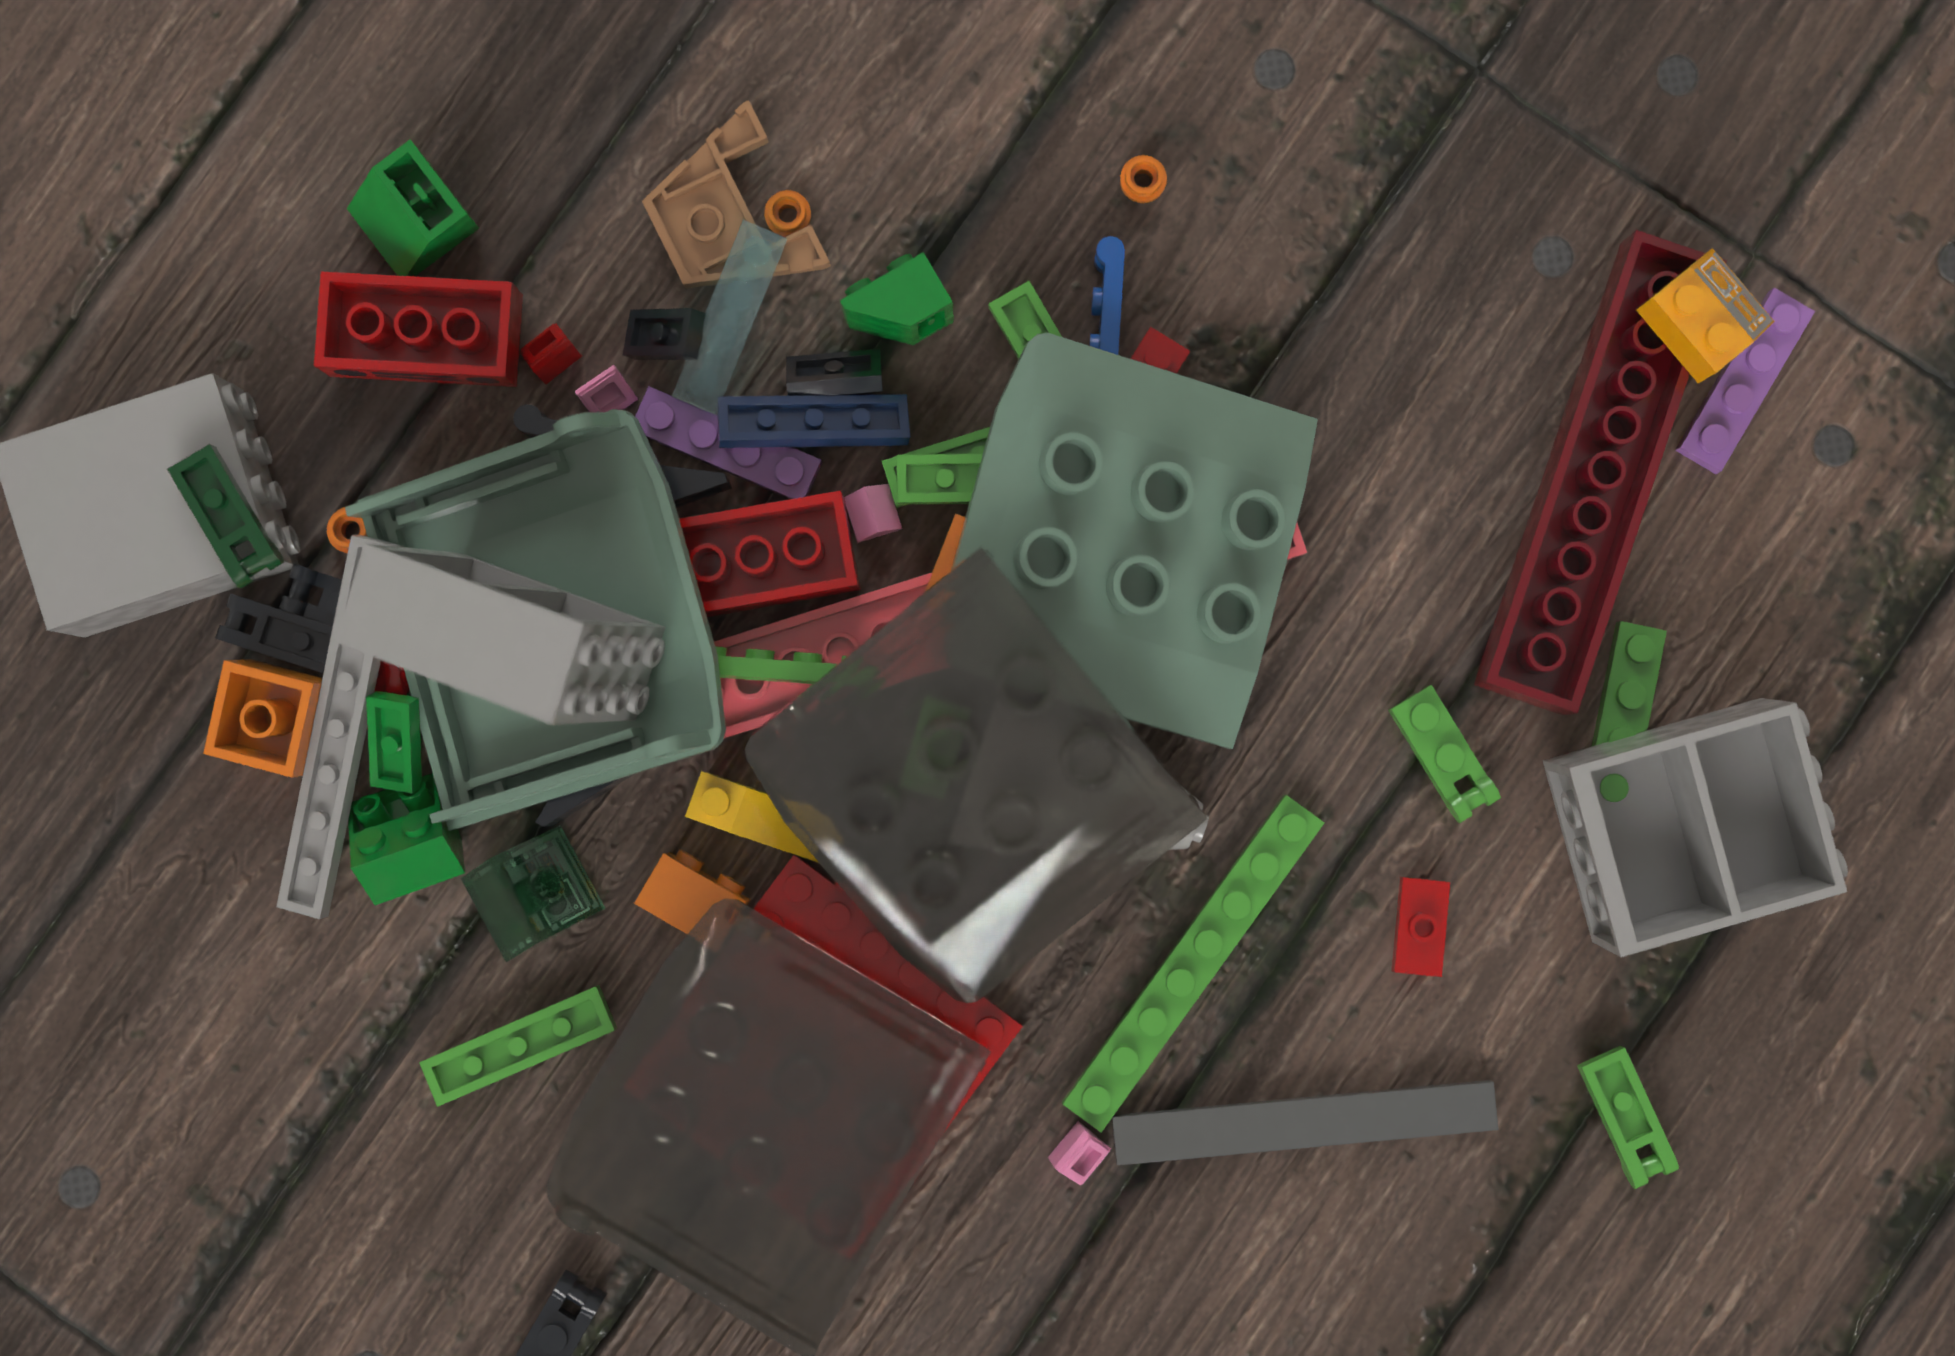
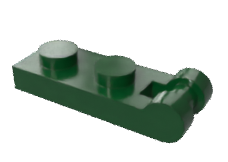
(224, 514)

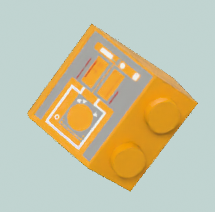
(1706, 316)

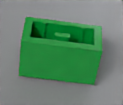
(409, 211)
(901, 304)
(398, 846)

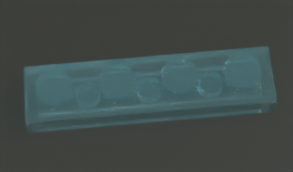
(731, 315)

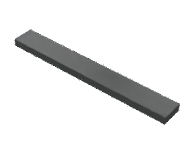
(1304, 1122)

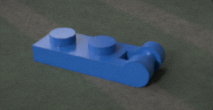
(1108, 298)

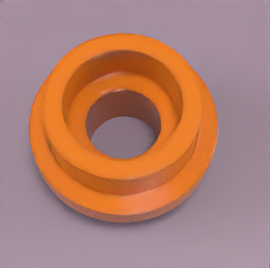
(1143, 165)
(784, 200)
(337, 526)

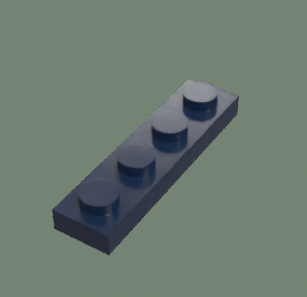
(812, 421)

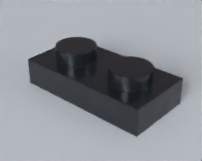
(664, 334)
(834, 373)

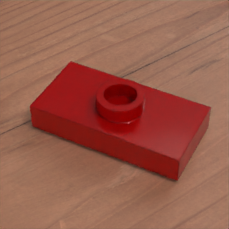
(1421, 927)

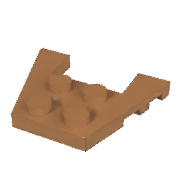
(701, 208)

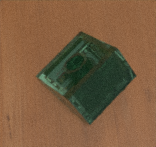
(532, 893)

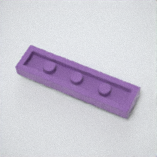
(1744, 385)
(696, 435)

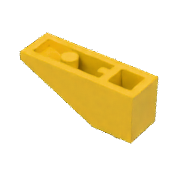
(742, 813)

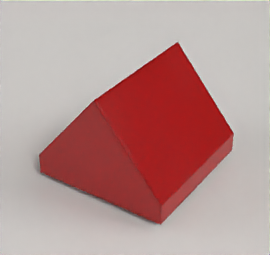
(550, 353)

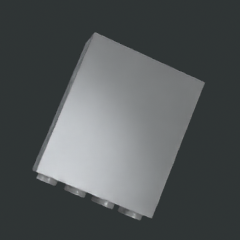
(106, 519)
(500, 635)
(1712, 829)

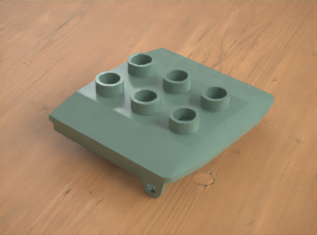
(595, 521)
(1143, 526)

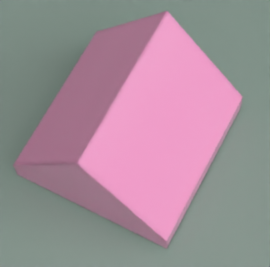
(606, 392)
(872, 512)
(1079, 1154)

